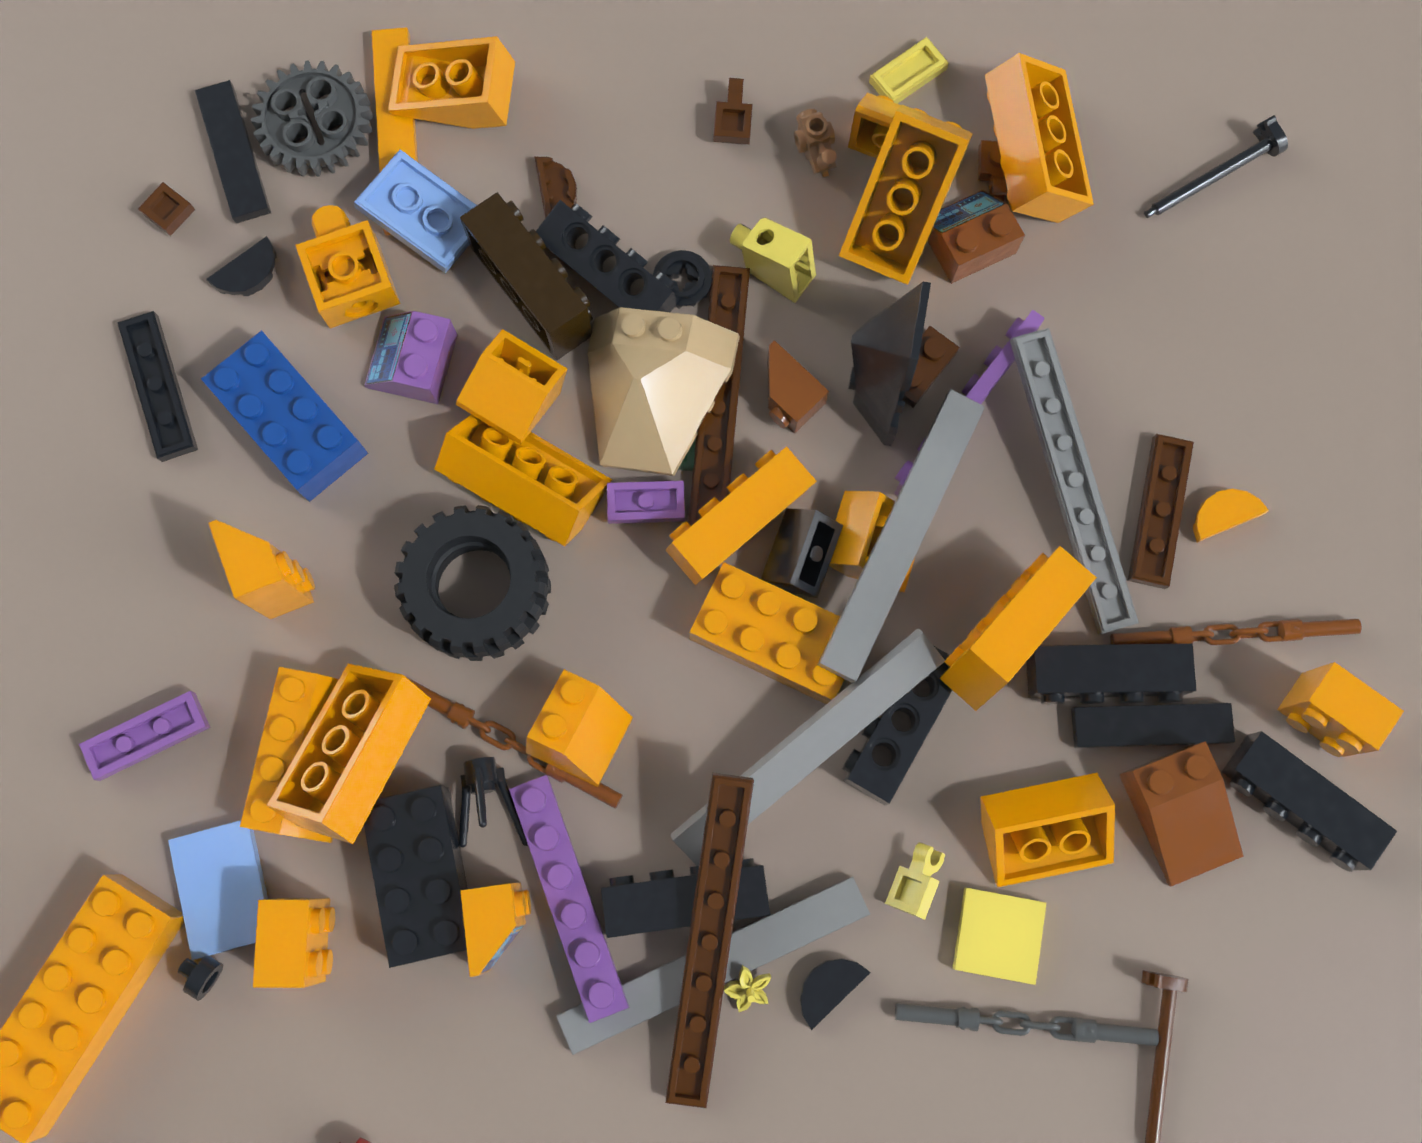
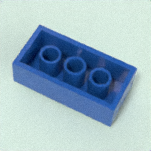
(284, 416)

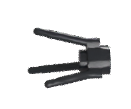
(478, 779)

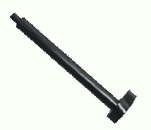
(1271, 140)

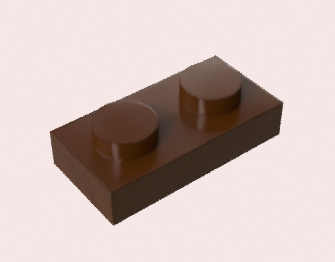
(934, 356)

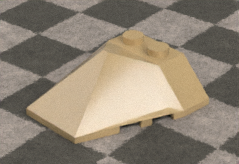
(654, 384)

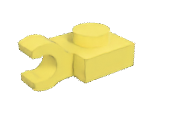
(914, 887)

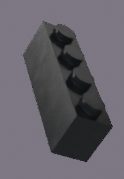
(1111, 671)
(1308, 802)
(669, 900)

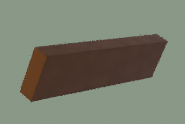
(1160, 511)

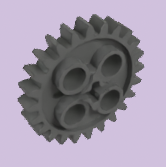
(280, 130)

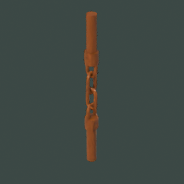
(1286, 631)
(463, 716)

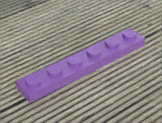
(998, 363)
(569, 899)

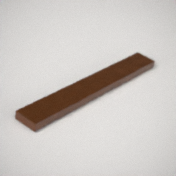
(717, 429)
(709, 940)

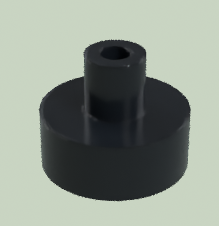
(200, 976)

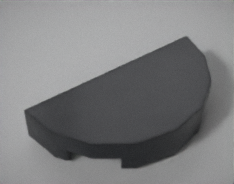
(247, 272)
(828, 986)

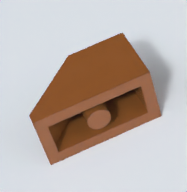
(792, 390)

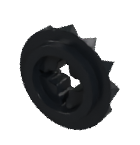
(696, 270)

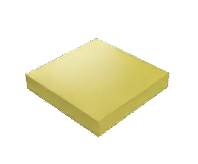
(999, 936)

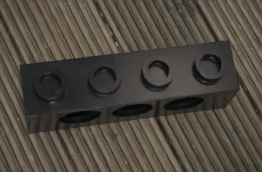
(560, 234)
(882, 781)

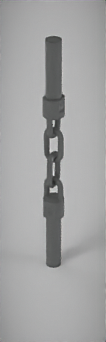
(1081, 1029)

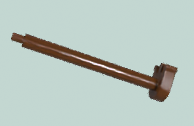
(1170, 985)

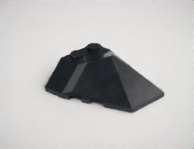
(886, 360)

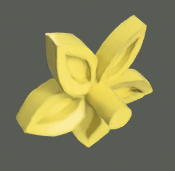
(748, 989)

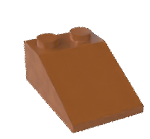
(1184, 812)

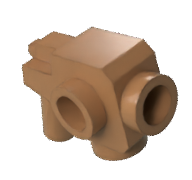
(815, 140)

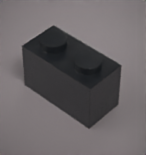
(802, 552)

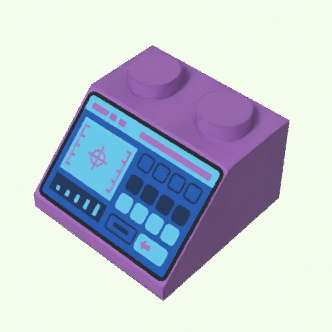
(412, 356)

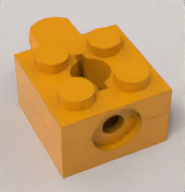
(345, 268)

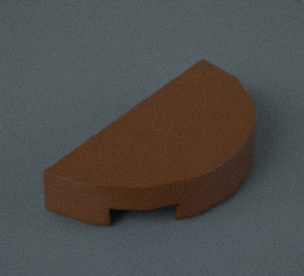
(555, 183)

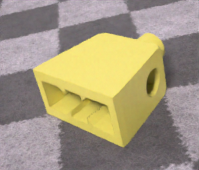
(777, 256)

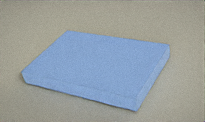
(418, 210)
(218, 887)

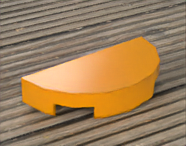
(1225, 511)

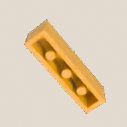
(740, 515)

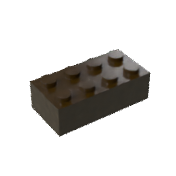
(528, 275)

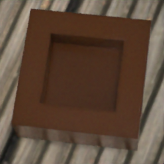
(166, 209)

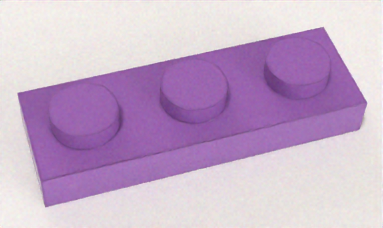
(144, 736)

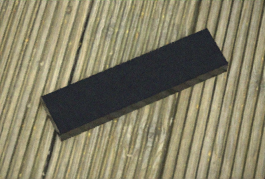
(233, 151)
(157, 386)
(1152, 725)

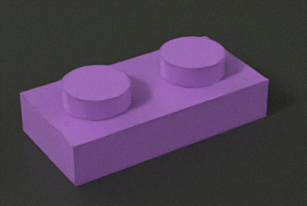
(645, 502)

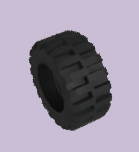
(443, 543)

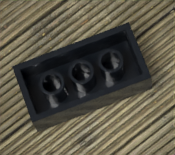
(417, 874)

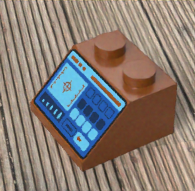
(974, 235)

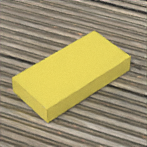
(909, 71)

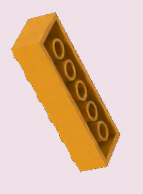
(79, 1001)

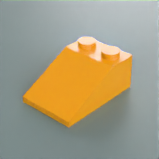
(454, 82)

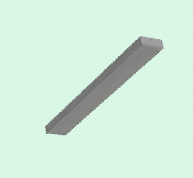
(1073, 479)
(901, 537)
(826, 731)
(749, 947)

